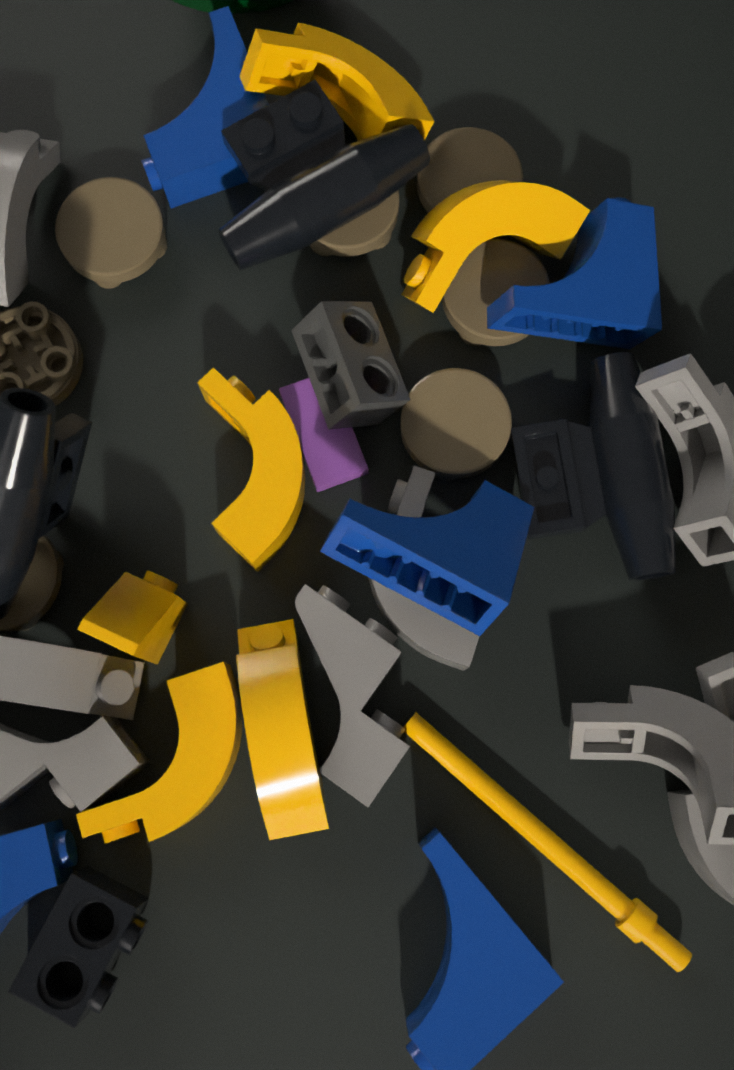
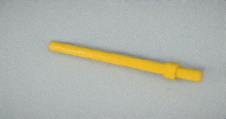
(631, 916)

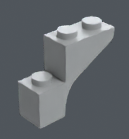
(356, 664)
(83, 766)

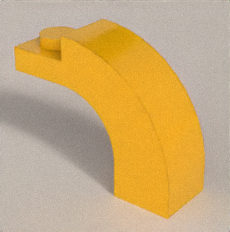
(357, 82)
(461, 222)
(273, 498)
(279, 730)
(206, 752)

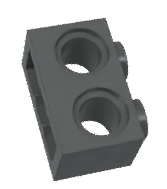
(350, 364)

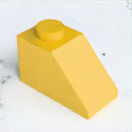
(136, 615)

